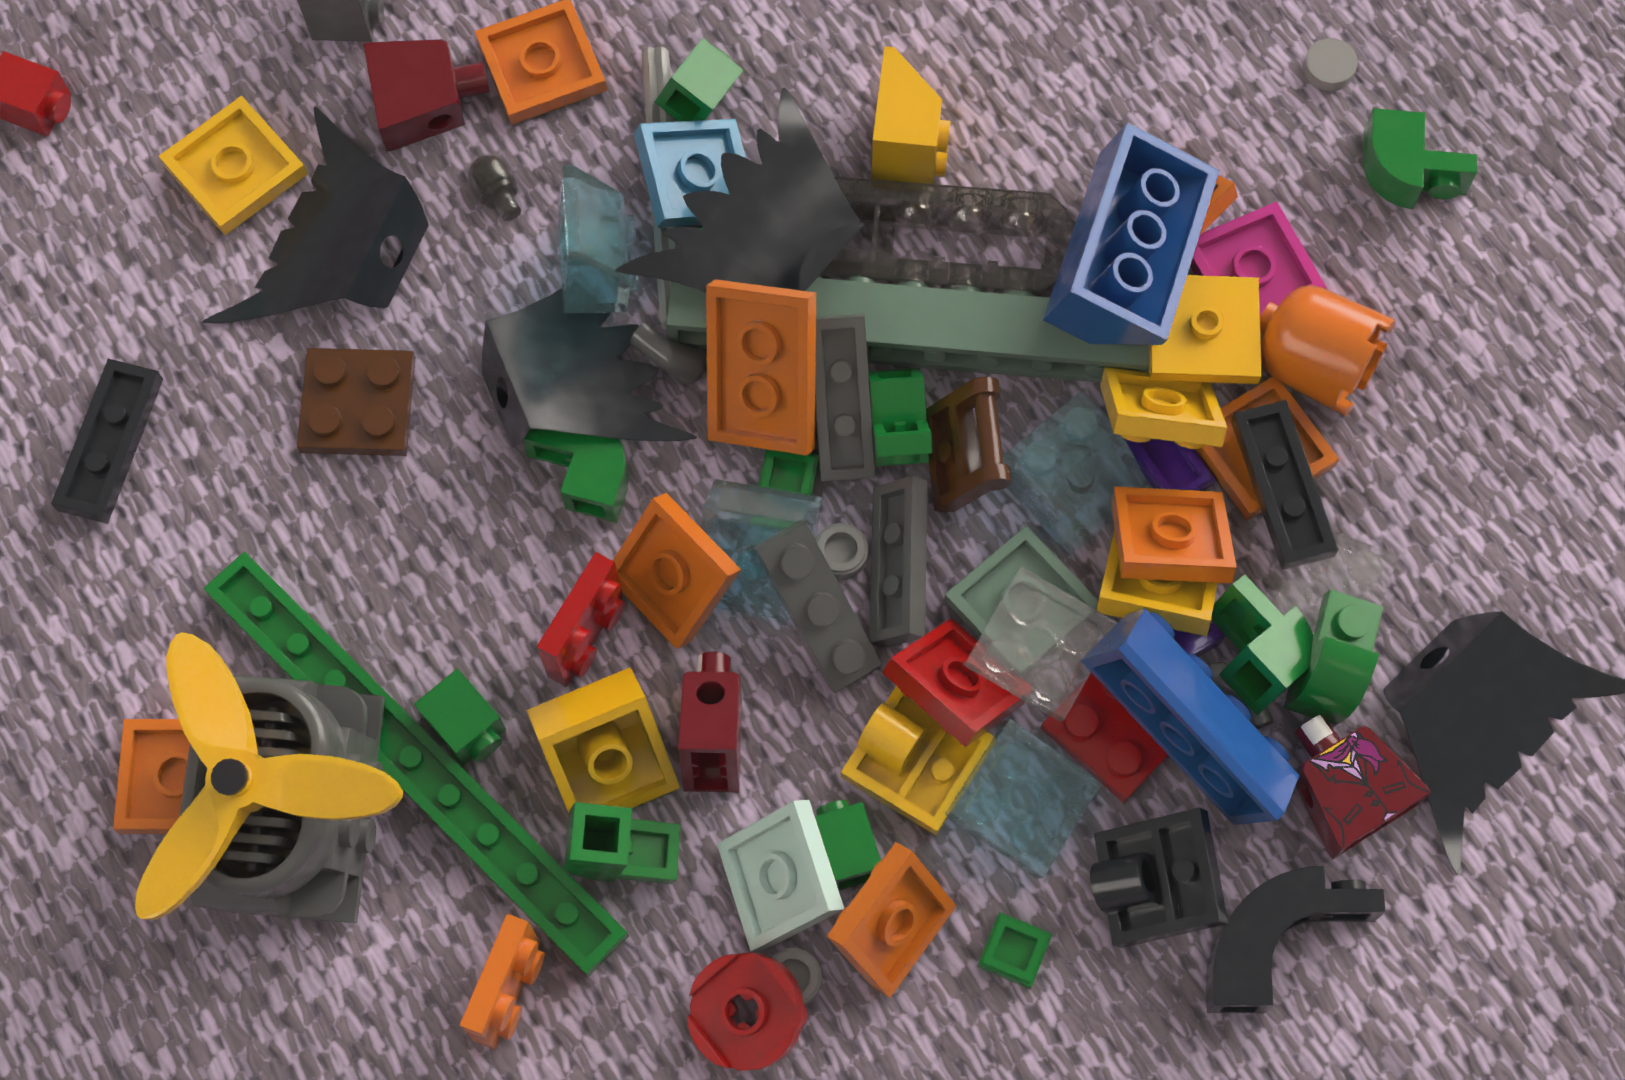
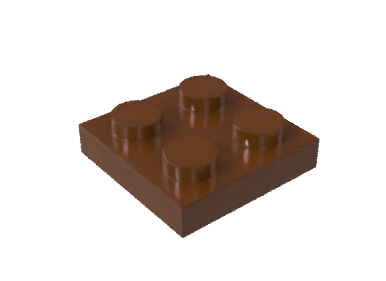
(356, 402)

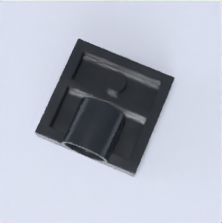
(1158, 878)

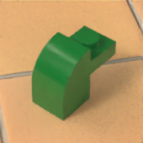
(1401, 166)
(899, 417)
(595, 473)
(1271, 644)
(1340, 659)
(611, 845)

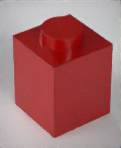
(32, 94)

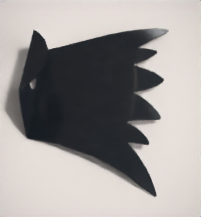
(773, 226)
(338, 236)
(568, 375)
(1484, 709)

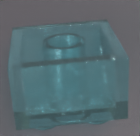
(593, 244)
(1069, 472)
(739, 519)

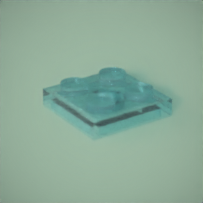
(1023, 799)

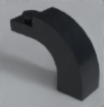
(1243, 950)

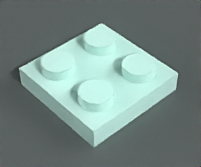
(780, 875)

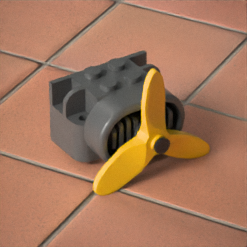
(270, 794)

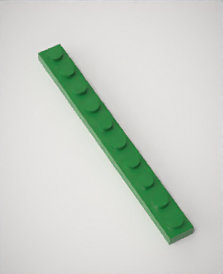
(425, 770)

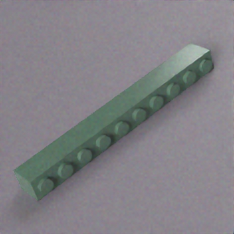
(941, 329)

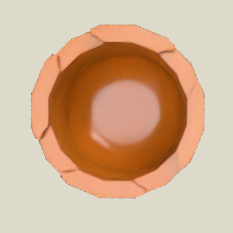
(1322, 344)

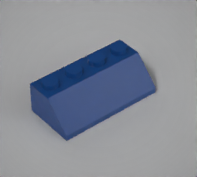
(1132, 242)
(1193, 719)

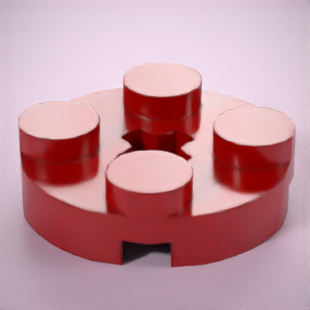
(713, 1005)

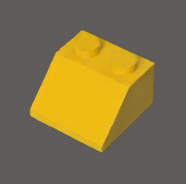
(908, 131)
(604, 744)

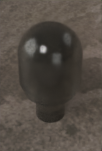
(494, 185)

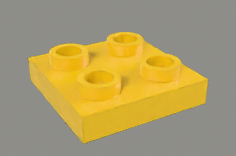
(911, 762)

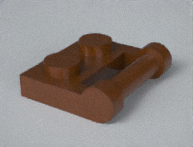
(955, 456)

